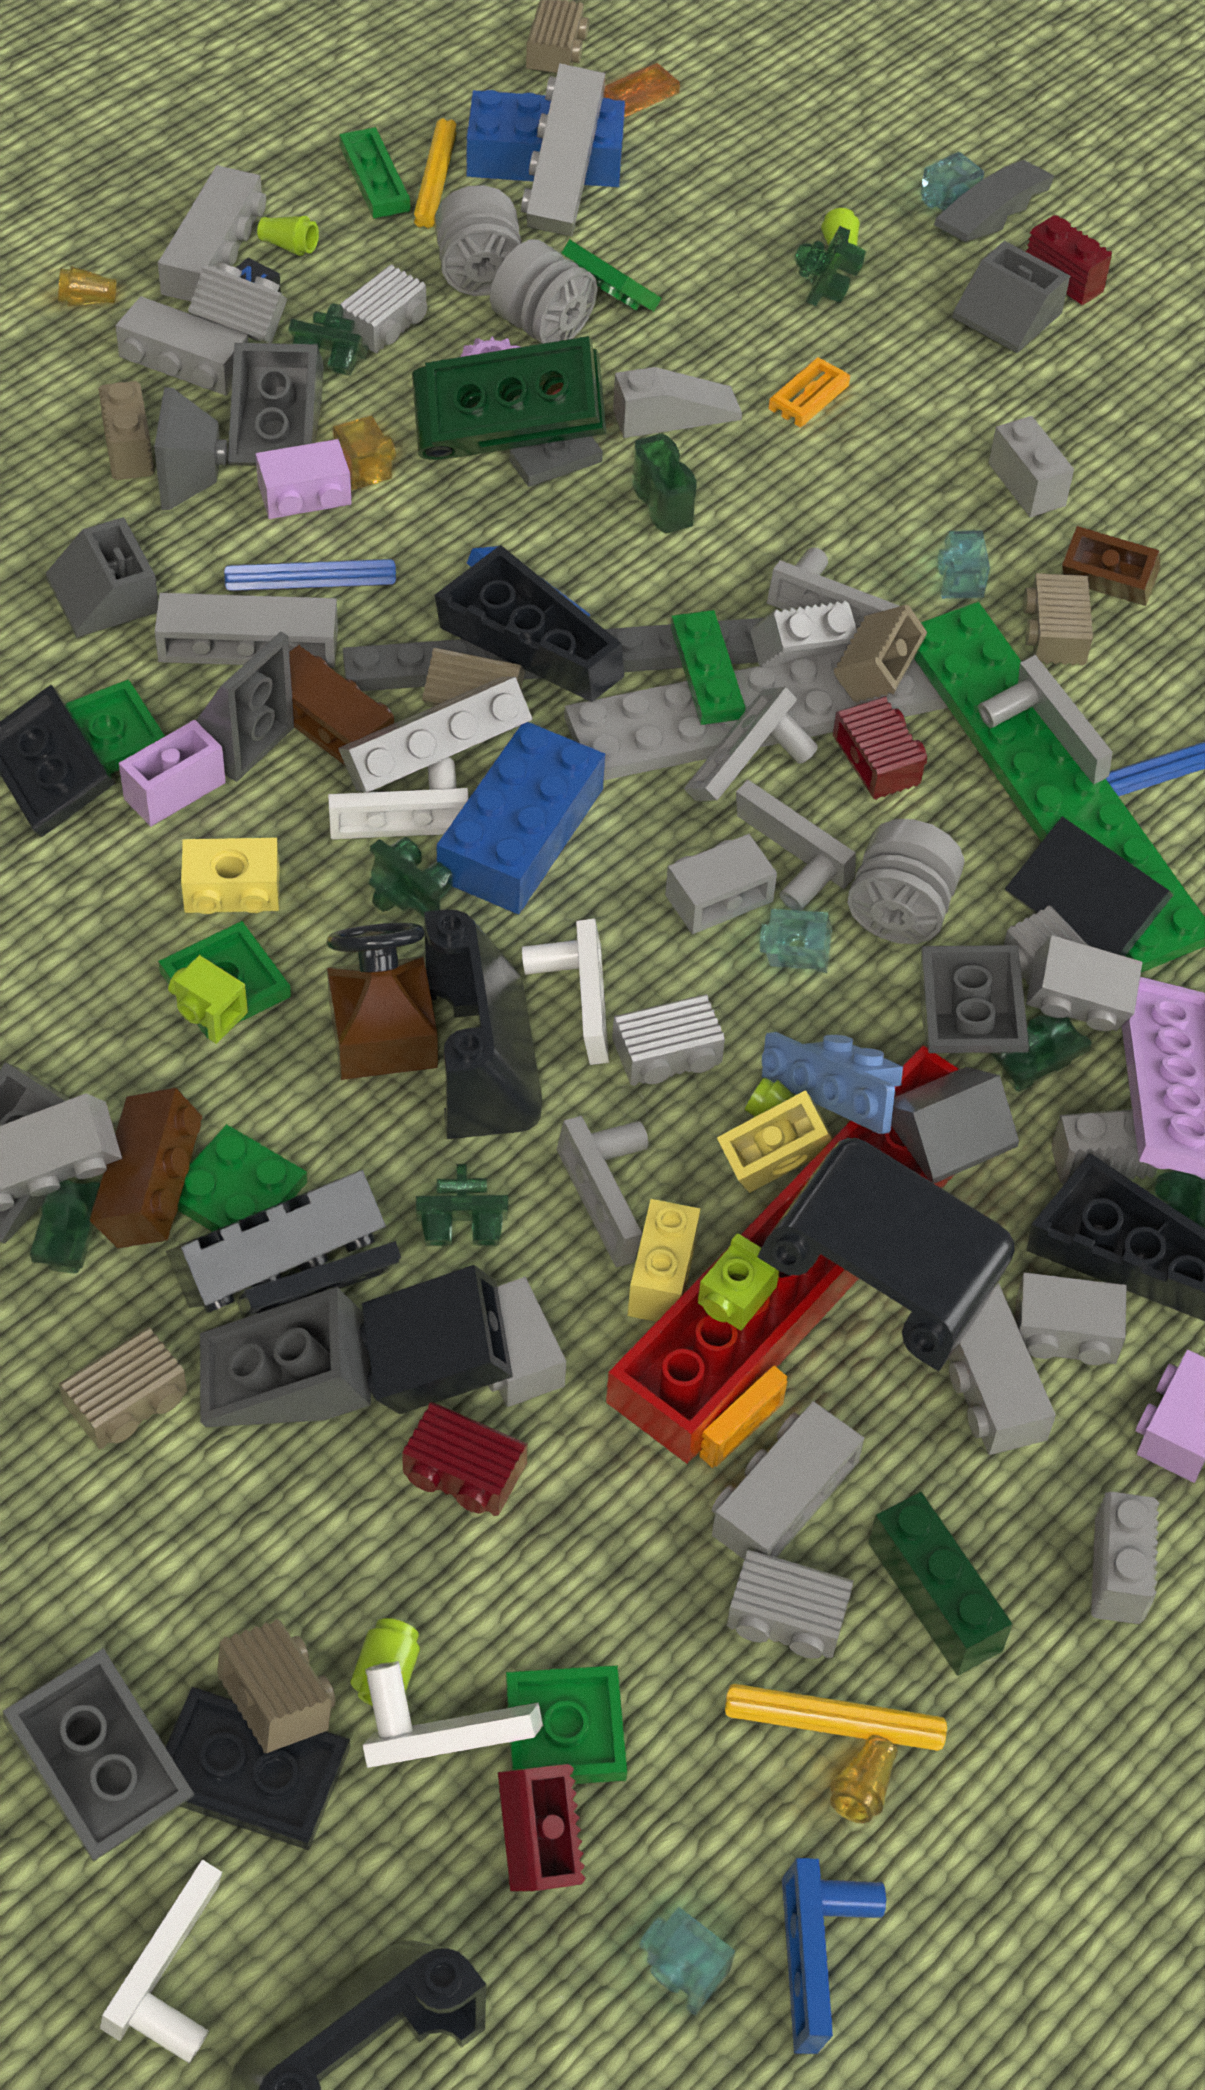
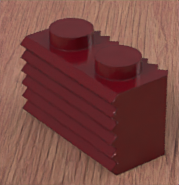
(1073, 254)
(880, 747)
(463, 1460)
(540, 1828)

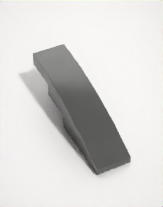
(992, 200)

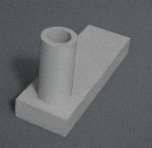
(805, 586)
(1042, 692)
(763, 717)
(823, 854)
(584, 1160)

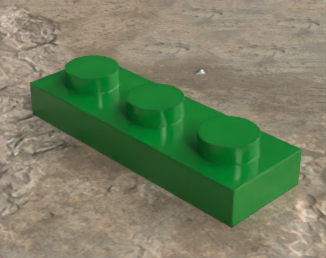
(374, 172)
(707, 667)

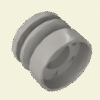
(474, 236)
(543, 292)
(906, 881)

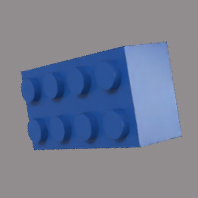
(505, 135)
(521, 816)

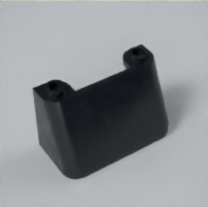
(491, 1066)
(897, 1238)
(409, 1981)

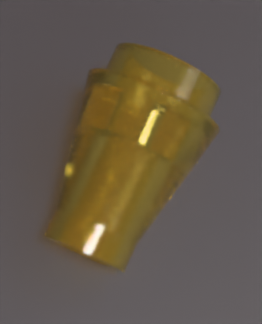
(85, 287)
(863, 1783)

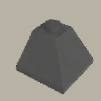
(186, 449)

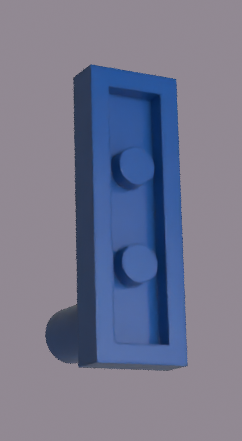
(805, 1905)

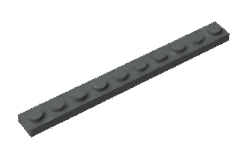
(642, 649)

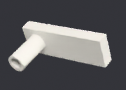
(400, 811)
(587, 957)
(401, 1741)
(134, 2002)

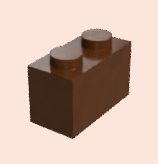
(1113, 565)

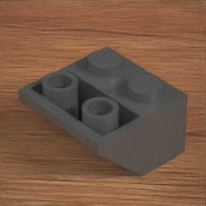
(1012, 297)
(103, 579)

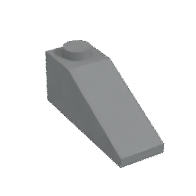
(668, 401)

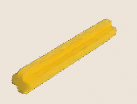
(435, 173)
(835, 1716)

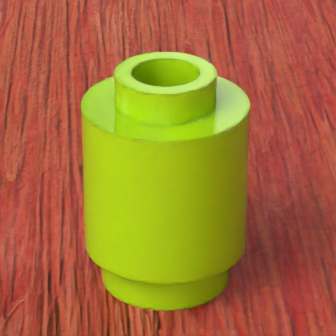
(386, 1643)

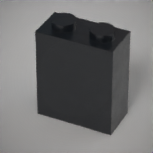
(435, 1340)

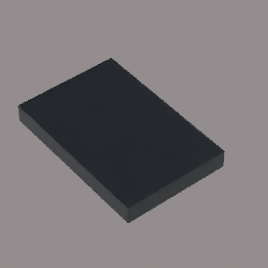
(49, 761)
(1089, 888)
(319, 1279)
(241, 1785)

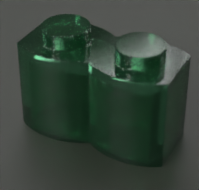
(664, 483)

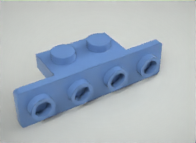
(836, 1076)

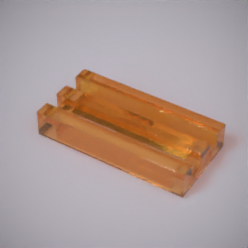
(643, 88)

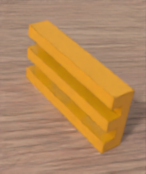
(815, 395)
(743, 1417)

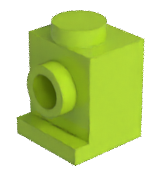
(209, 997)
(737, 1284)

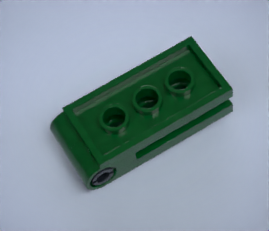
(451, 386)

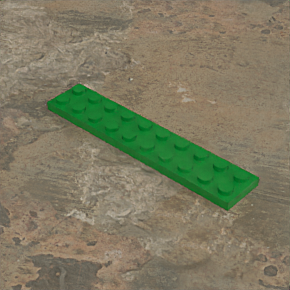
(971, 663)

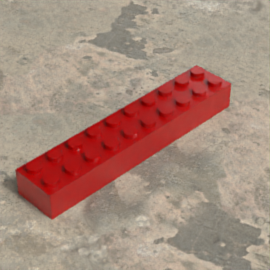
(697, 1367)

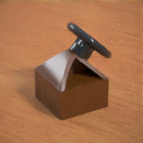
(382, 1004)

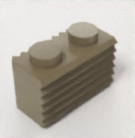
(556, 35)
(126, 430)
(1059, 619)
(880, 653)
(458, 673)
(124, 1388)
(275, 1685)

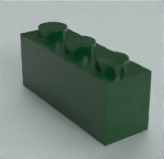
(939, 1583)

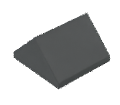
(955, 1122)

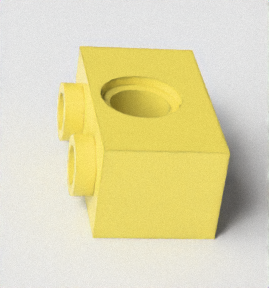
(230, 875)
(776, 1141)
(663, 1259)

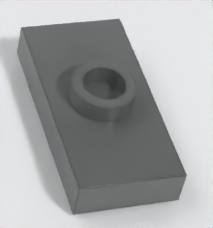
(554, 459)

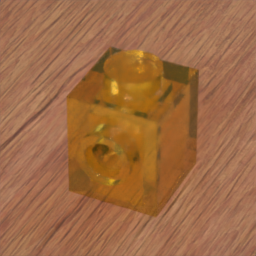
(365, 451)

